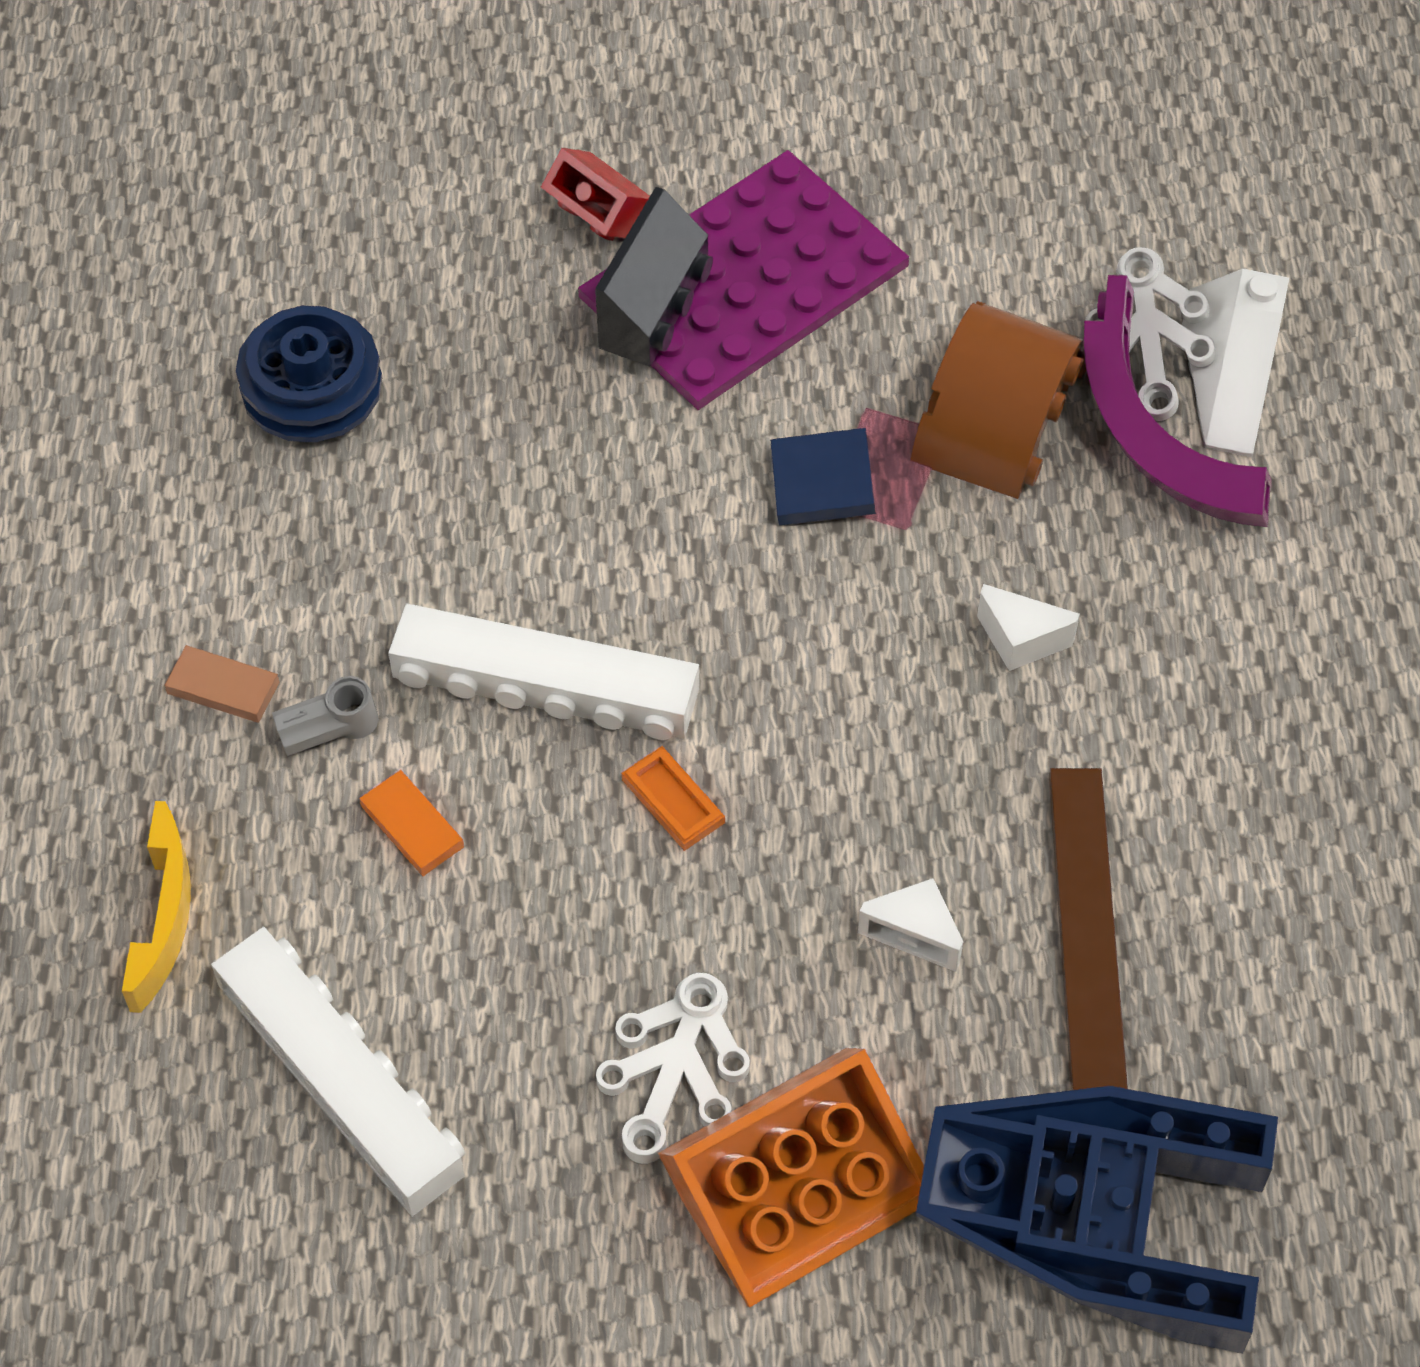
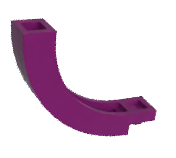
(1201, 482)

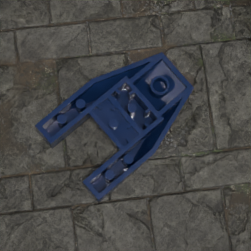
(1068, 1191)

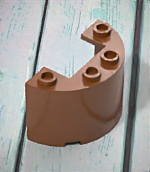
(996, 398)

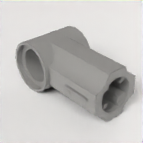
(325, 716)

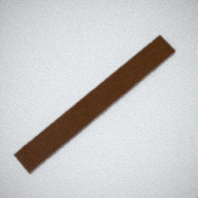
(1087, 929)

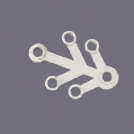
(1150, 323)
(674, 1058)

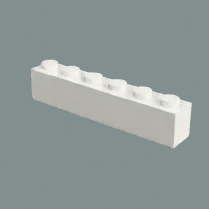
(544, 672)
(340, 1071)

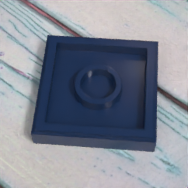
(822, 476)

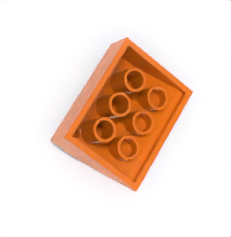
(798, 1174)

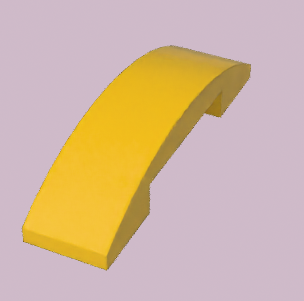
(152, 962)

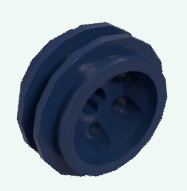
(306, 352)

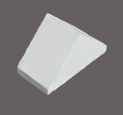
(1024, 627)
(915, 923)

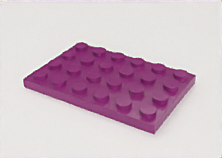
(780, 269)

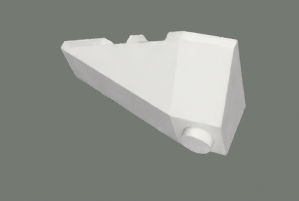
(1244, 330)

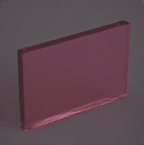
(895, 477)

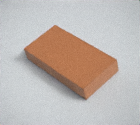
(222, 683)

